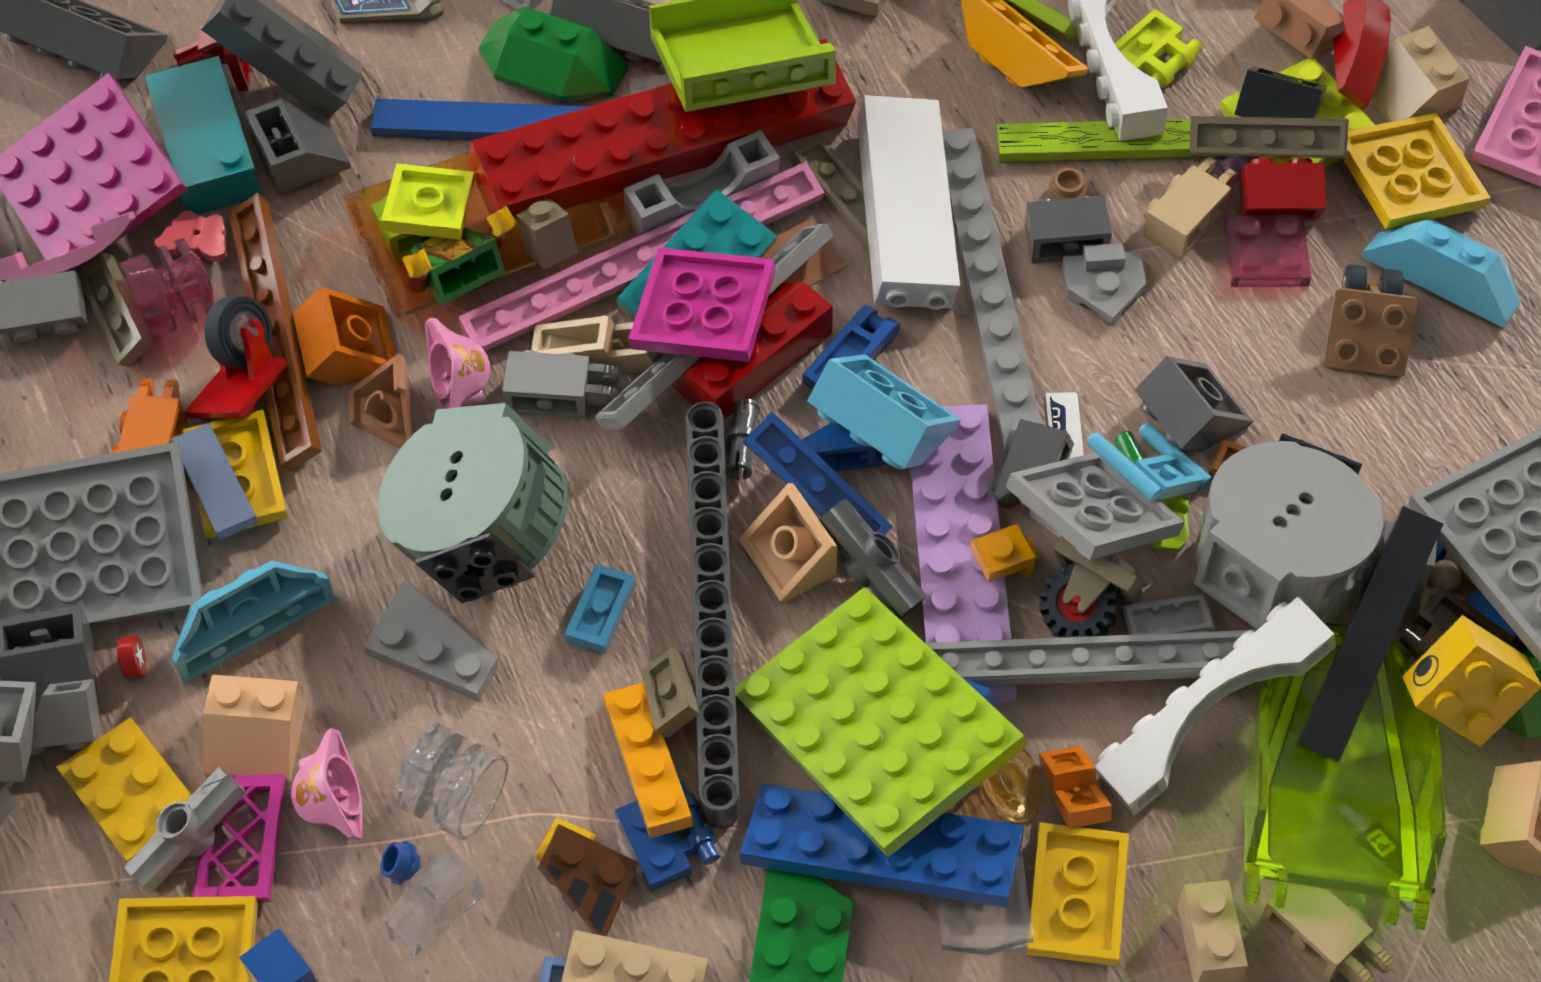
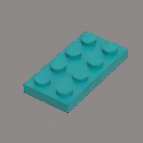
(714, 228)

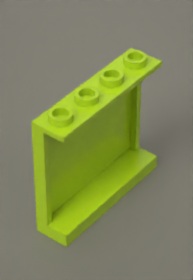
(738, 50)

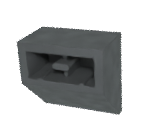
(295, 143)
(47, 649)

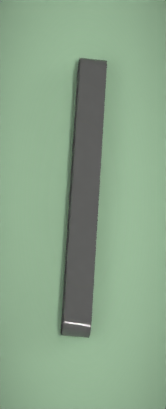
(712, 624)

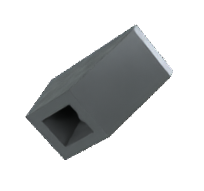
(1028, 448)

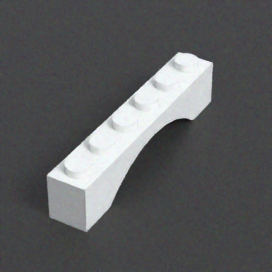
(1131, 97)
(1282, 647)

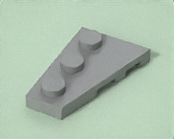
(430, 645)

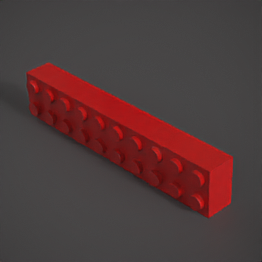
(635, 138)

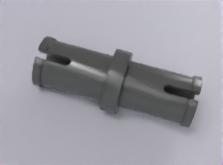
(743, 424)

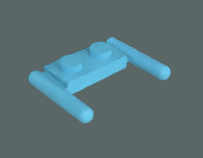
(1156, 476)

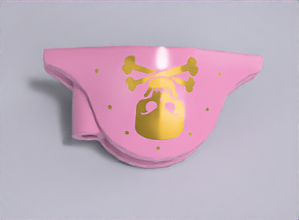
(456, 366)
(328, 788)

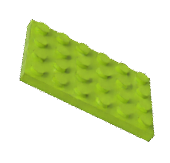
(878, 720)

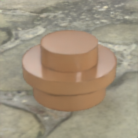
(1067, 184)

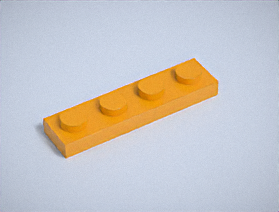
(647, 761)

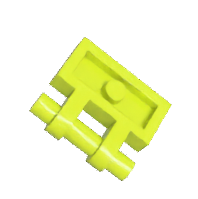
(1153, 38)

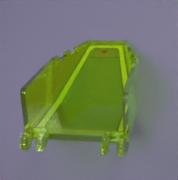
(1349, 824)

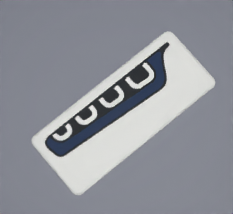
(1065, 415)

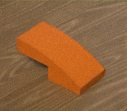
(1074, 787)

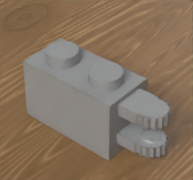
(42, 306)
(557, 384)

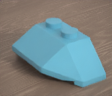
(1449, 267)
(247, 613)

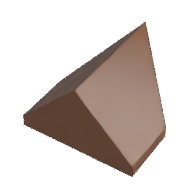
(384, 403)

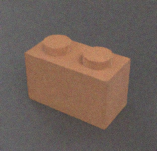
(1302, 23)

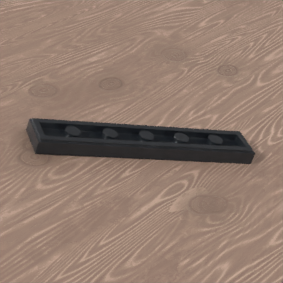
(1370, 634)

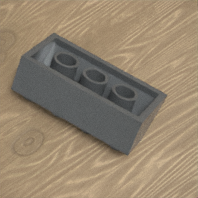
(618, 22)
(82, 34)
(286, 51)

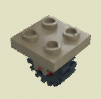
(1086, 593)

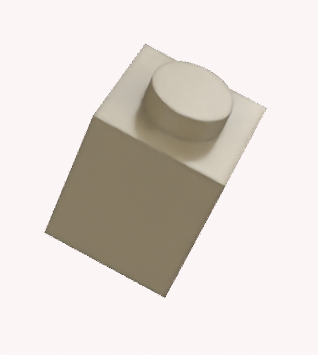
(547, 233)

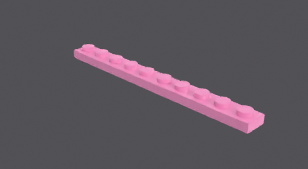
(618, 266)

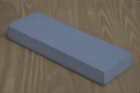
(215, 482)

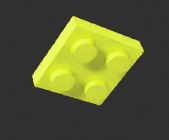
(428, 201)

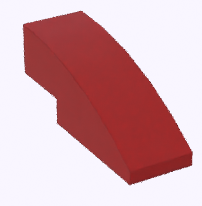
(1361, 49)

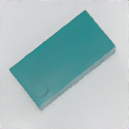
(203, 135)

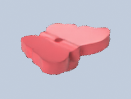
(202, 235)

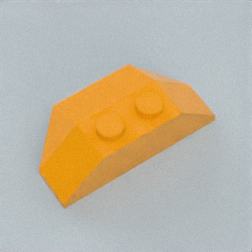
(1017, 45)

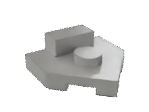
(1104, 279)

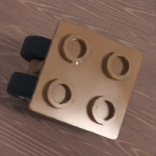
(1370, 323)

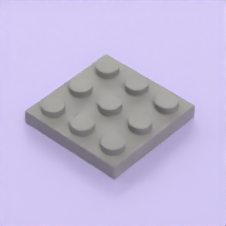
(1093, 506)

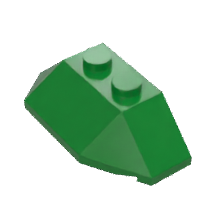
(551, 56)

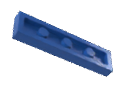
(798, 464)

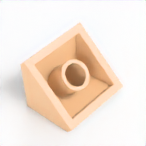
(790, 546)

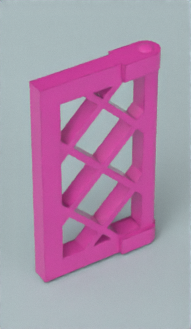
(265, 857)

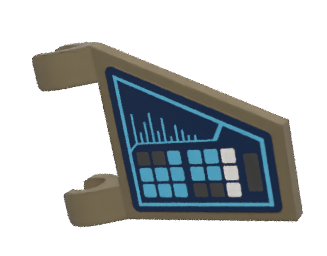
(382, 10)

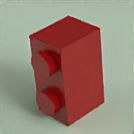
(1283, 188)

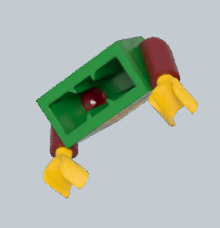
(458, 266)

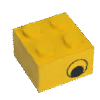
(1471, 681)

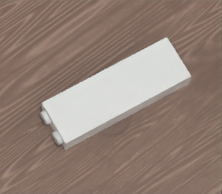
(907, 203)

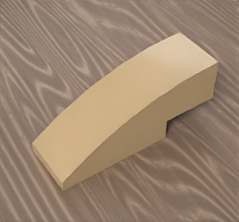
(594, 338)

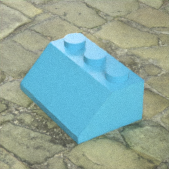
(881, 410)

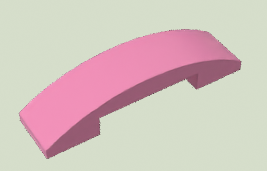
(105, 234)

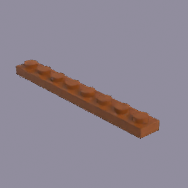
(265, 281)

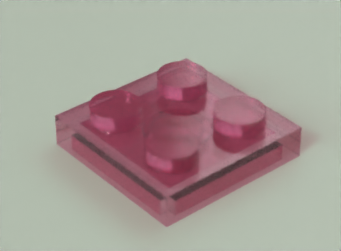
(1267, 251)

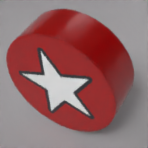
(131, 657)

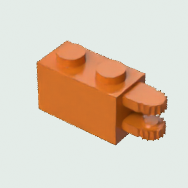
(151, 418)

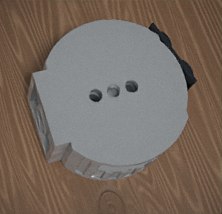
(1286, 527)

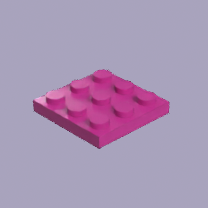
(702, 304)

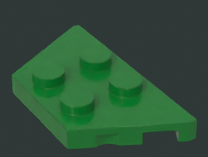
(801, 930)

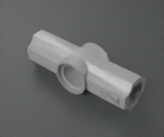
(185, 829)

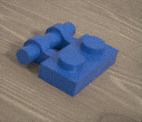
(664, 857)

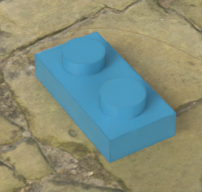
(600, 609)

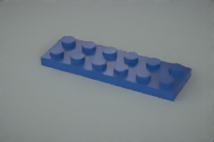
(948, 859)

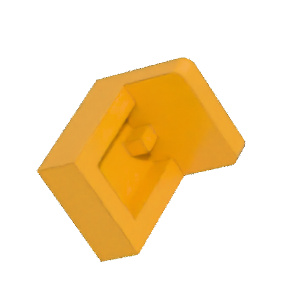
(1005, 553)

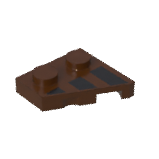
(588, 876)

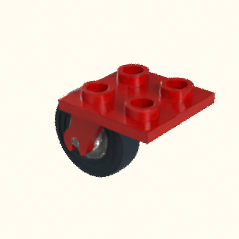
(240, 341)

